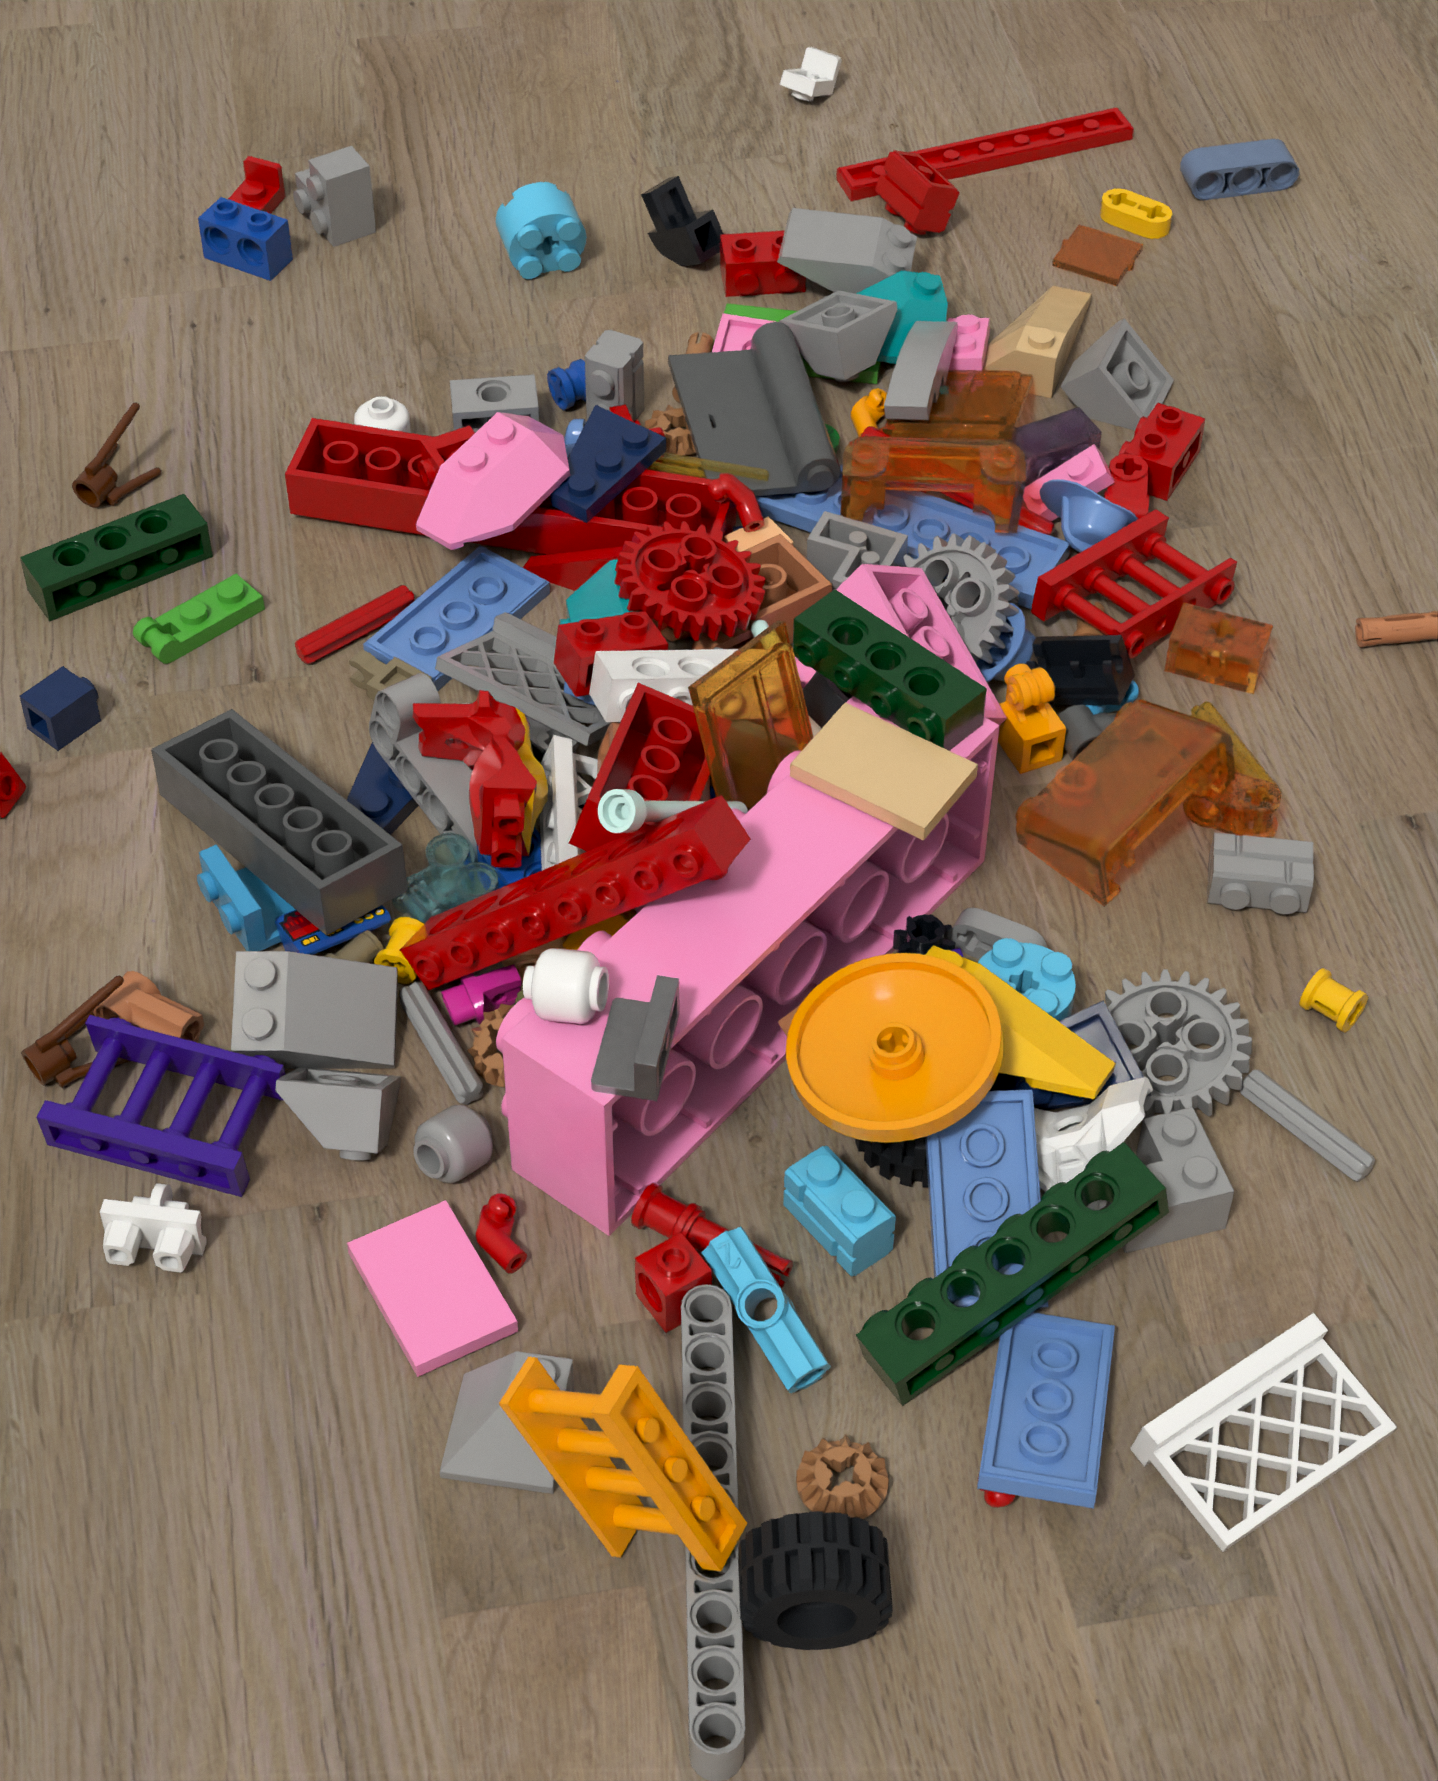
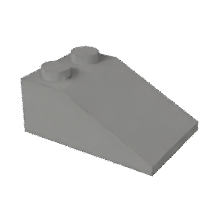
(845, 249)
(314, 1010)

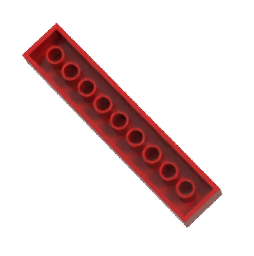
(375, 482)

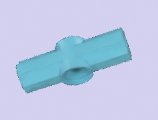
(784, 1335)

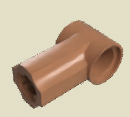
(145, 1007)

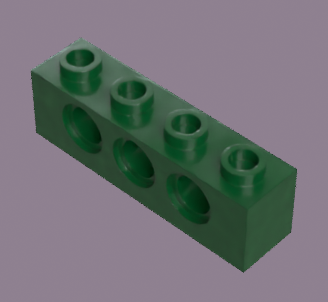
(116, 557)
(888, 671)

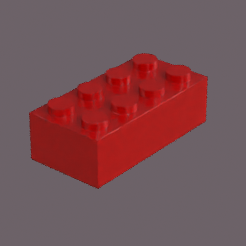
(651, 753)

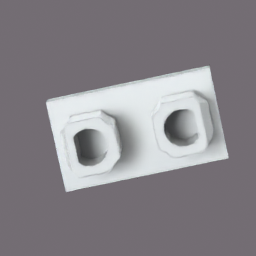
(155, 1225)

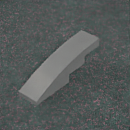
(920, 370)

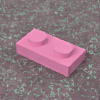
(970, 343)
(1085, 468)

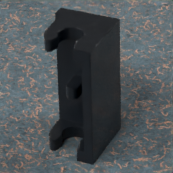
(1085, 668)

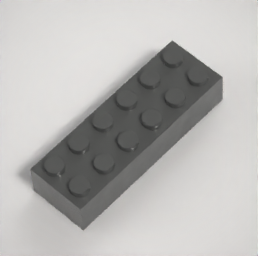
(280, 821)

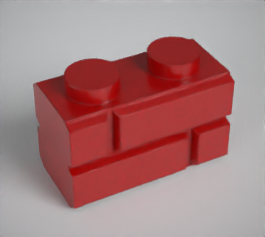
(916, 192)

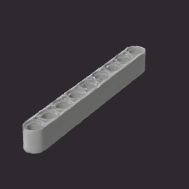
(707, 1598)

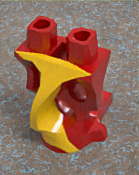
(506, 778)

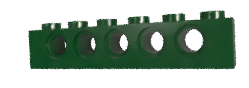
(1003, 1299)

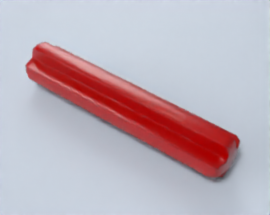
(353, 625)

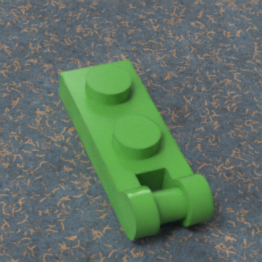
(199, 619)

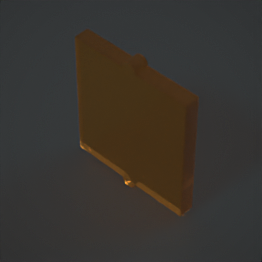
(1097, 255)

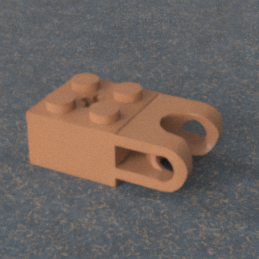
(790, 588)

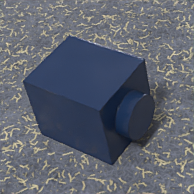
(60, 708)

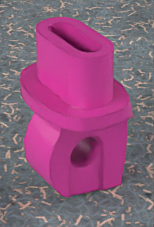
(481, 994)

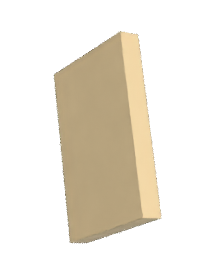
(884, 770)

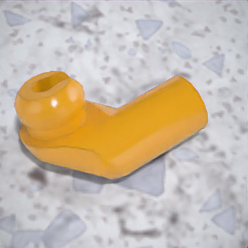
(868, 410)

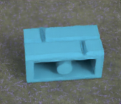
(839, 1210)

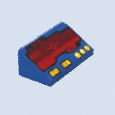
(303, 937)

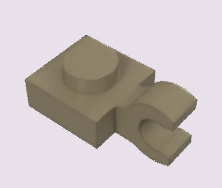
(376, 675)

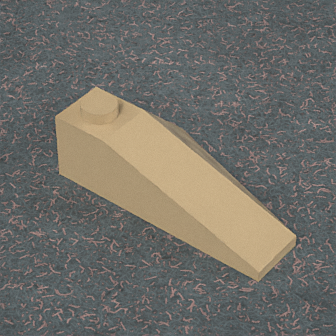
(1040, 339)

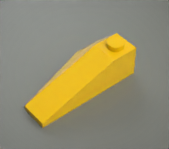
(1036, 1042)

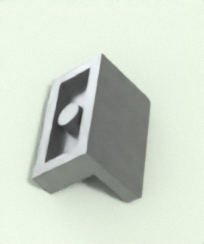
(638, 1043)

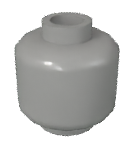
(453, 1144)

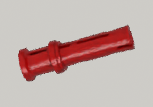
(671, 1217)

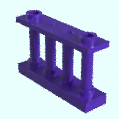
(170, 1150)

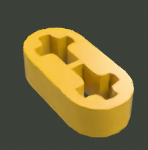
(1136, 213)

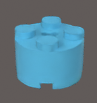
(541, 230)
(1035, 973)

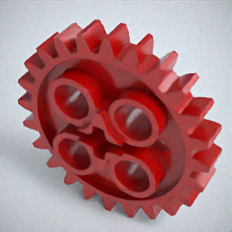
(690, 581)

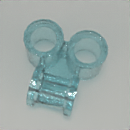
(447, 879)

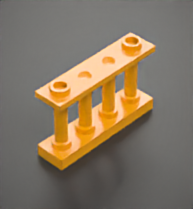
(649, 1441)

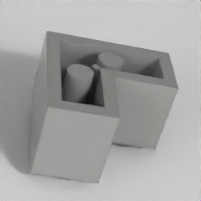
(337, 196)
(843, 544)
(1194, 1179)

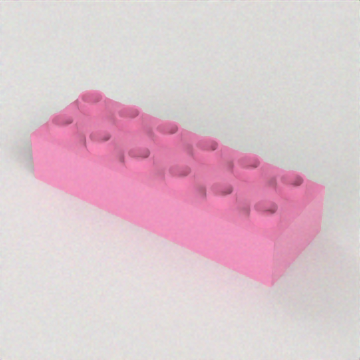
(795, 907)

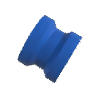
(568, 384)

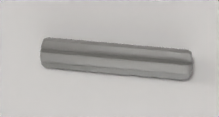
(441, 1043)
(1307, 1125)

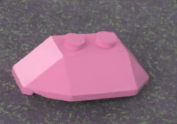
(494, 481)

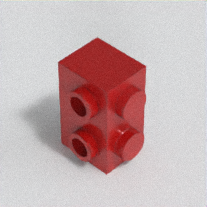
(752, 267)
(1169, 445)
(580, 640)

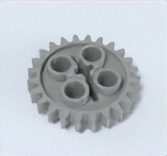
(989, 578)
(1170, 1042)

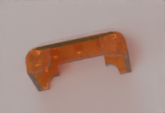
(982, 467)
(1121, 792)

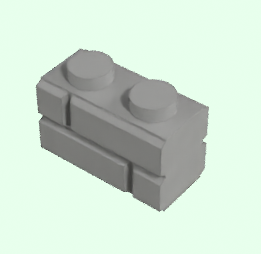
(615, 373)
(1260, 873)

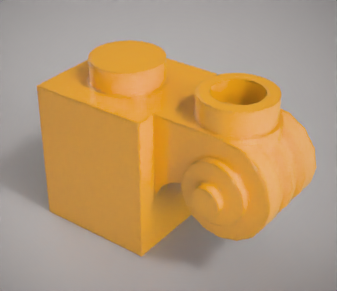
(1033, 731)

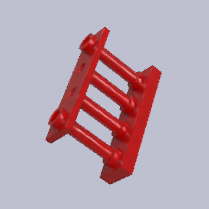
(1124, 555)

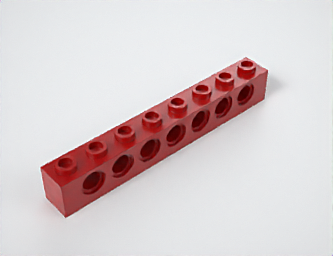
(577, 893)

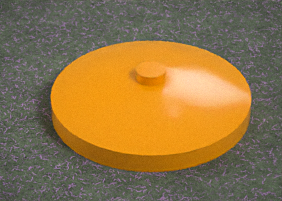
(894, 1047)

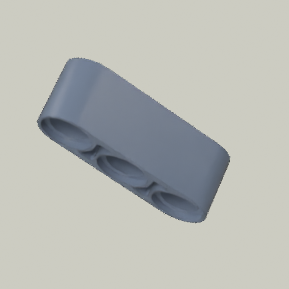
(1239, 169)

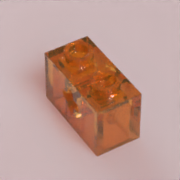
(1218, 648)

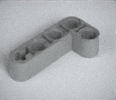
(434, 783)

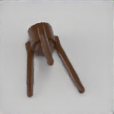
(99, 479)
(52, 1053)

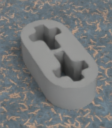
(979, 930)

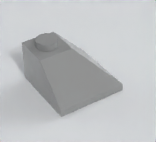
(842, 333)
(1117, 378)
(343, 1107)
(483, 1439)

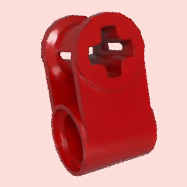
(1130, 484)

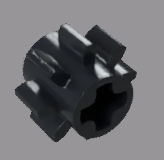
(922, 934)

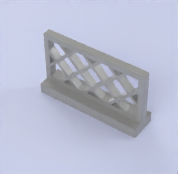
(530, 657)

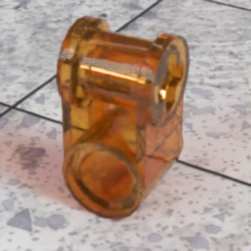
(1236, 807)

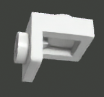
(815, 77)

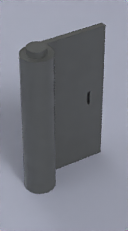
(759, 413)

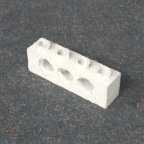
(667, 671)

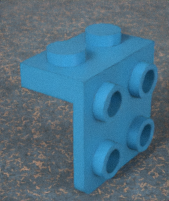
(242, 899)

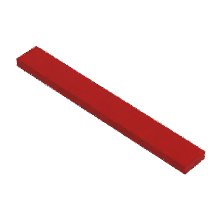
(1000, 149)

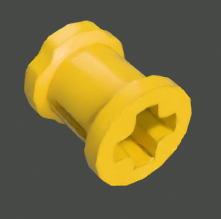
(400, 932)
(1333, 1000)

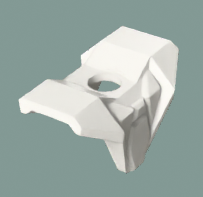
(1076, 1135)

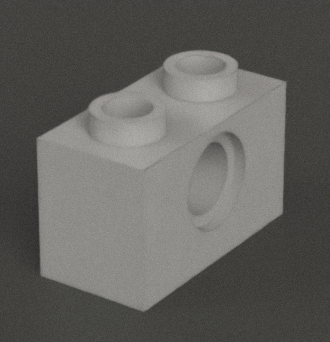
(481, 398)

